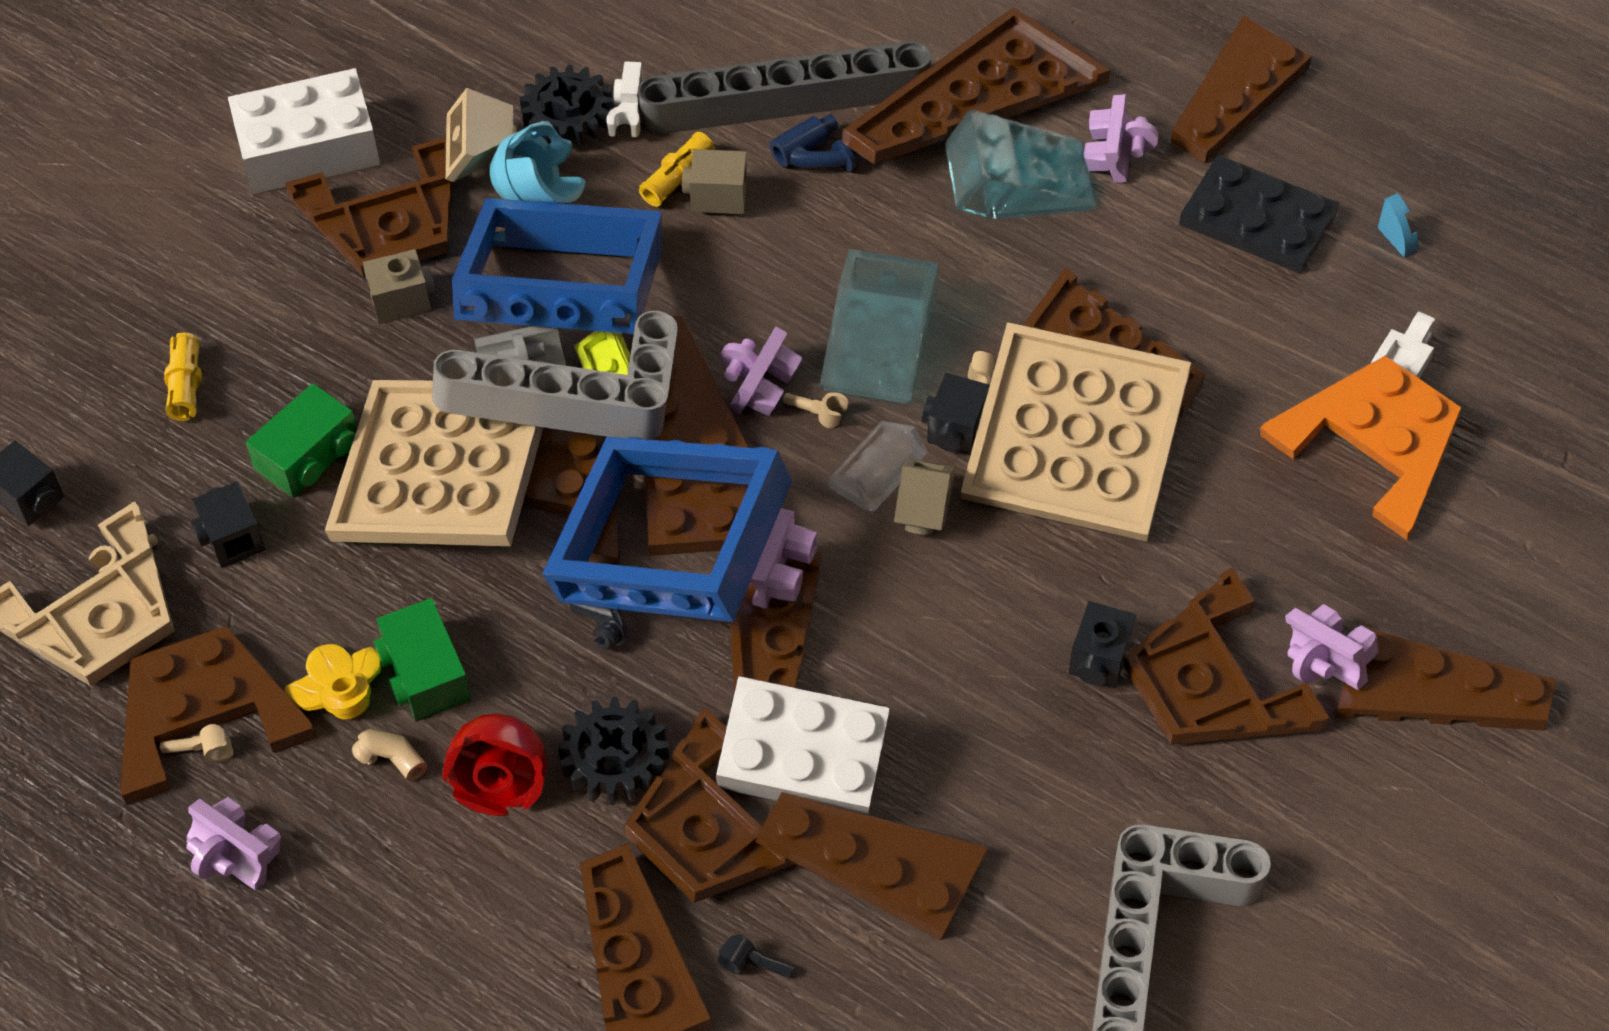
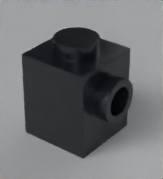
(955, 413)
(27, 484)
(227, 524)
(1101, 644)

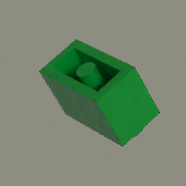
(302, 440)
(423, 660)

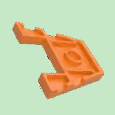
(1388, 419)

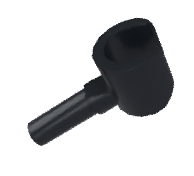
(740, 950)

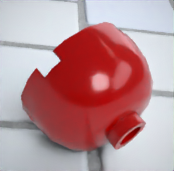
(495, 764)

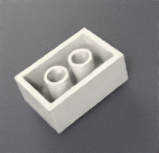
(304, 130)
(801, 745)

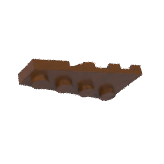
(1238, 87)
(1085, 315)
(772, 641)
(1447, 686)
(881, 861)
(635, 955)

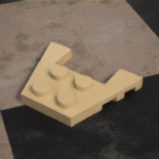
(105, 617)

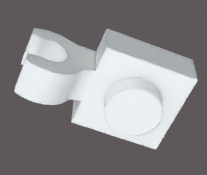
(627, 98)
(1411, 348)

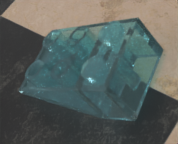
(1016, 169)
(880, 326)

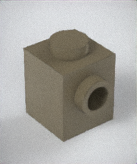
(716, 181)
(398, 285)
(924, 496)

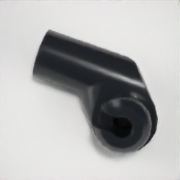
(610, 625)

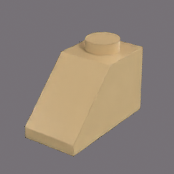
(474, 132)

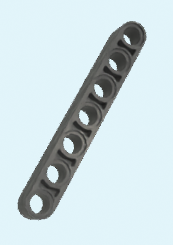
(778, 87)

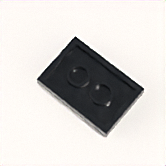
(1259, 214)

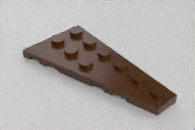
(997, 72)
(686, 512)

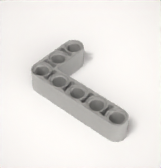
(562, 394)
(1145, 883)

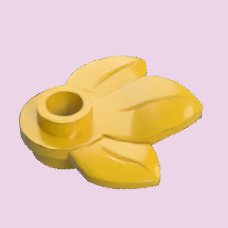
(336, 681)

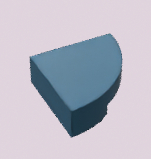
(1395, 225)

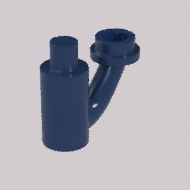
(799, 143)

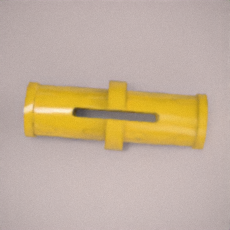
(670, 173)
(182, 377)

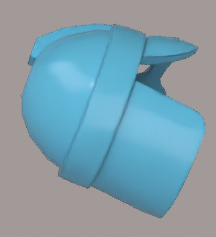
(528, 167)

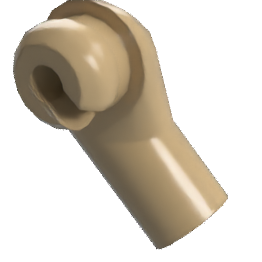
(391, 746)

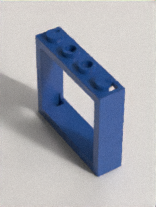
(558, 229)
(658, 590)

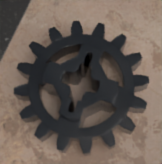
(569, 102)
(612, 756)

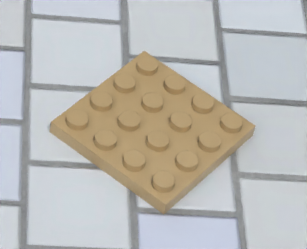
(1076, 431)
(431, 473)

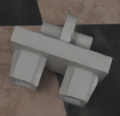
(526, 343)

